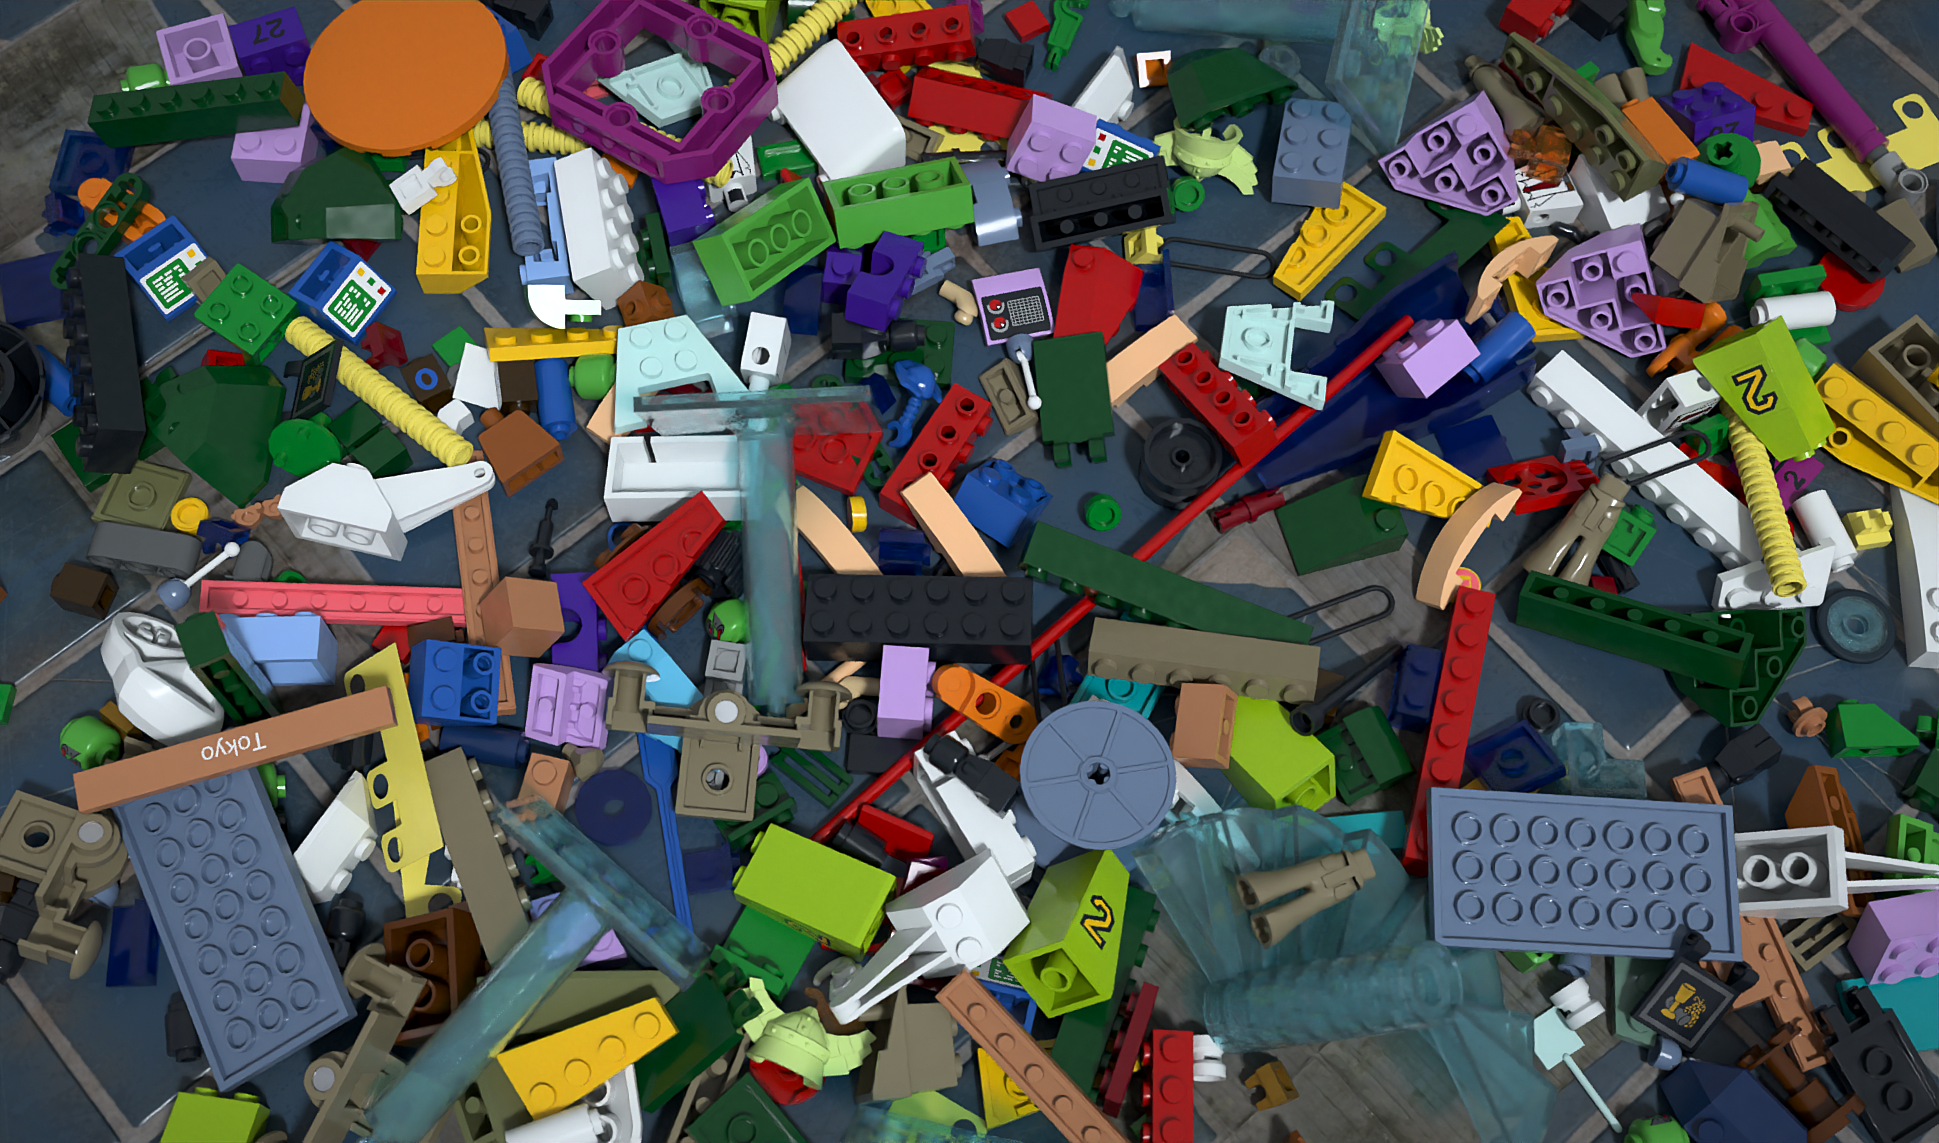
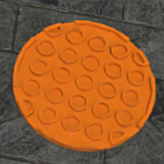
(405, 73)

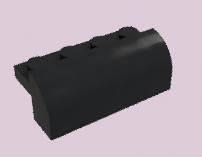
(1101, 204)
(1840, 221)

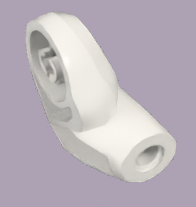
(155, 681)

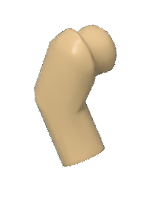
(963, 299)
(860, 686)

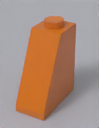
(1659, 131)

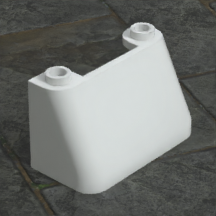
(839, 116)

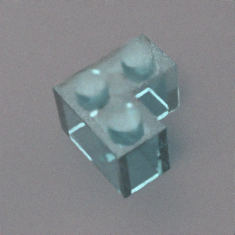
(698, 294)
(1588, 771)

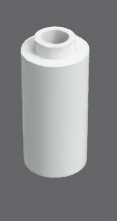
(1797, 310)
(1821, 521)
(568, 1126)

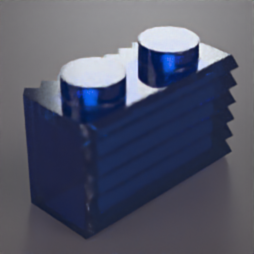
(1414, 688)

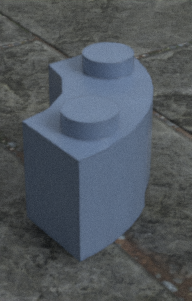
(992, 204)

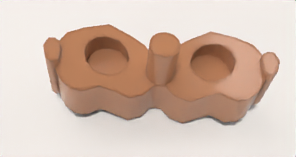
(253, 515)

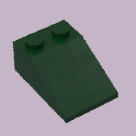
(1339, 527)

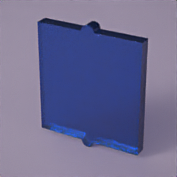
(1474, 446)

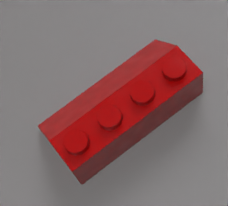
(968, 103)

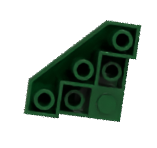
(1223, 83)
(336, 200)
(220, 425)
(1774, 651)

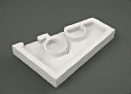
(1750, 585)

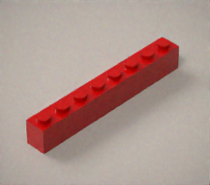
(1451, 715)

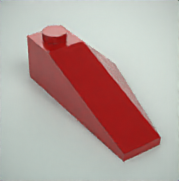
(1096, 292)

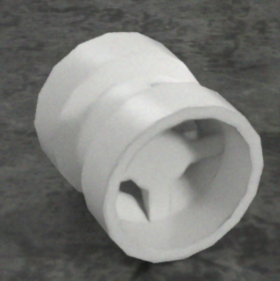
(1576, 1002)
(1207, 1060)

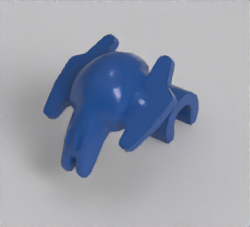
(921, 386)

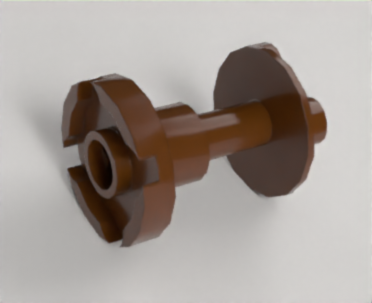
(680, 603)
(1807, 1099)

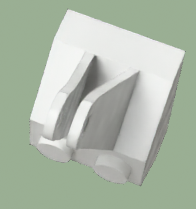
(371, 515)
(1805, 873)

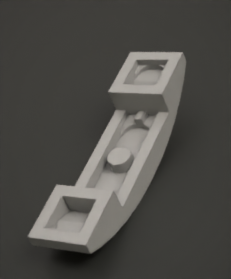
(724, 670)

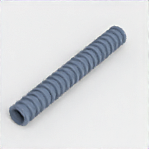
(515, 171)

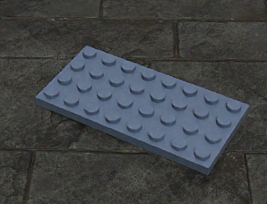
(1580, 874)
(235, 922)

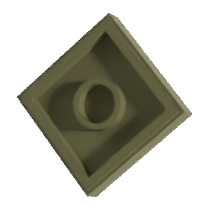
(142, 496)

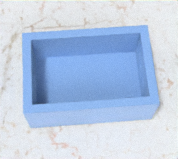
(288, 648)

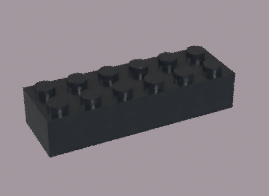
(102, 364)
(951, 615)

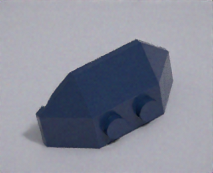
(1728, 1105)

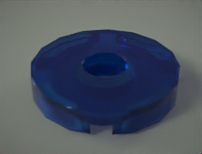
(607, 787)

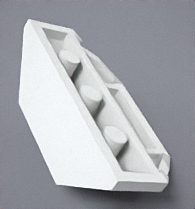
(1109, 90)
(338, 841)

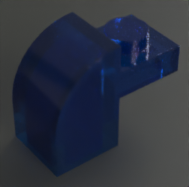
(804, 300)

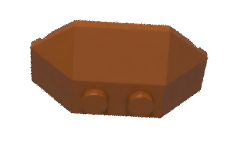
(1824, 802)

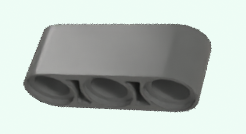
(144, 551)

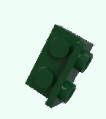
(653, 254)
(770, 806)

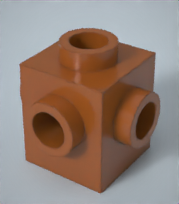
(645, 304)

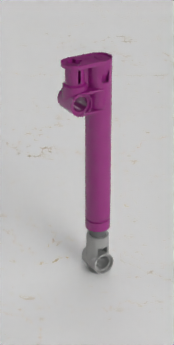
(1760, 21)

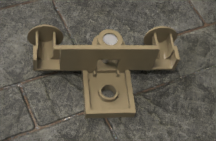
(721, 735)
(76, 863)
(349, 1080)

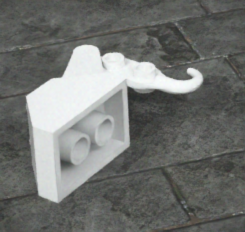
(943, 925)

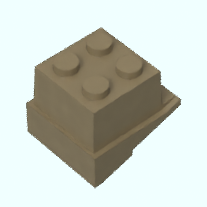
(1708, 247)
(910, 1050)

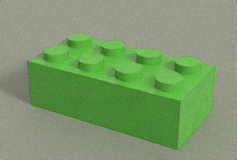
(898, 201)
(764, 241)

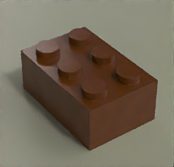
(444, 951)

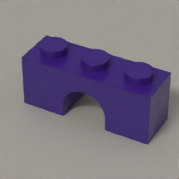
(879, 296)
(581, 608)

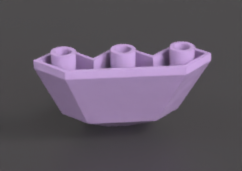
(1457, 159)
(1594, 290)

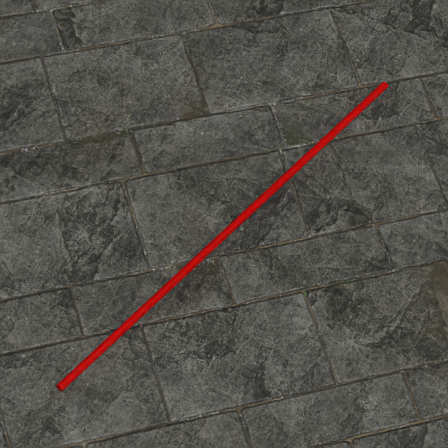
(1087, 603)

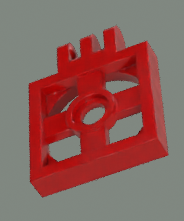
(1571, 476)

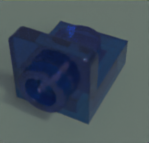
(711, 870)

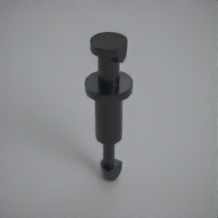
(541, 549)

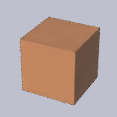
(522, 616)

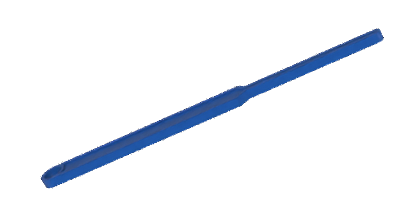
(661, 774)

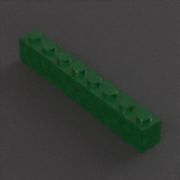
(1147, 589)

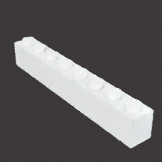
(1685, 495)

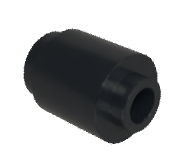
(860, 844)
(181, 1034)

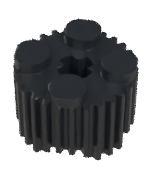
(721, 566)

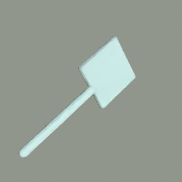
(1556, 1043)

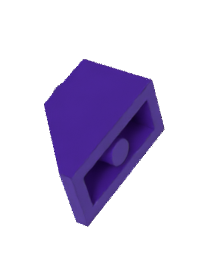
(841, 271)

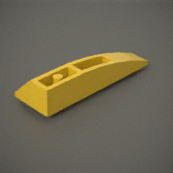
(455, 223)
(1878, 435)

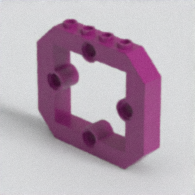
(727, 113)

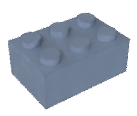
(1312, 153)

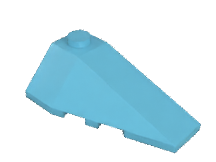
(671, 690)

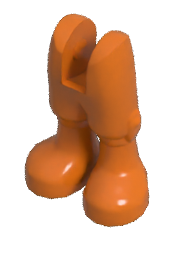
(1682, 347)

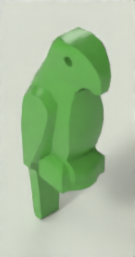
(1645, 33)

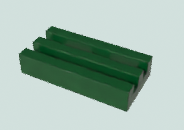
(779, 763)

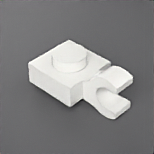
(418, 185)

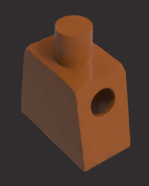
(517, 449)

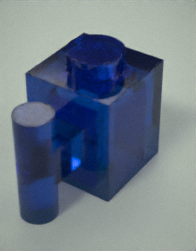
(902, 552)

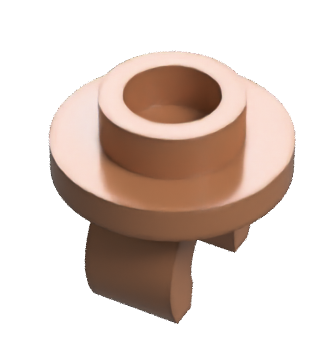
(1806, 719)

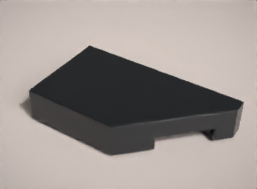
(875, 754)

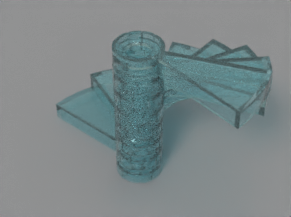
(1346, 969)

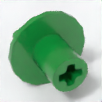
(1733, 154)
(304, 445)

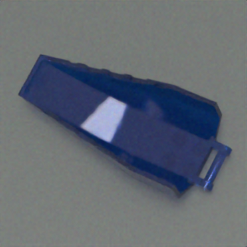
(1367, 407)

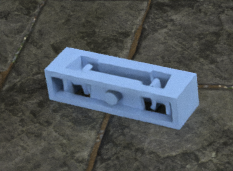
(548, 270)

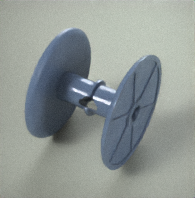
(1093, 782)

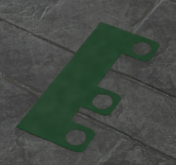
(1463, 234)

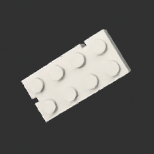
(597, 226)
(683, 468)
(972, 822)

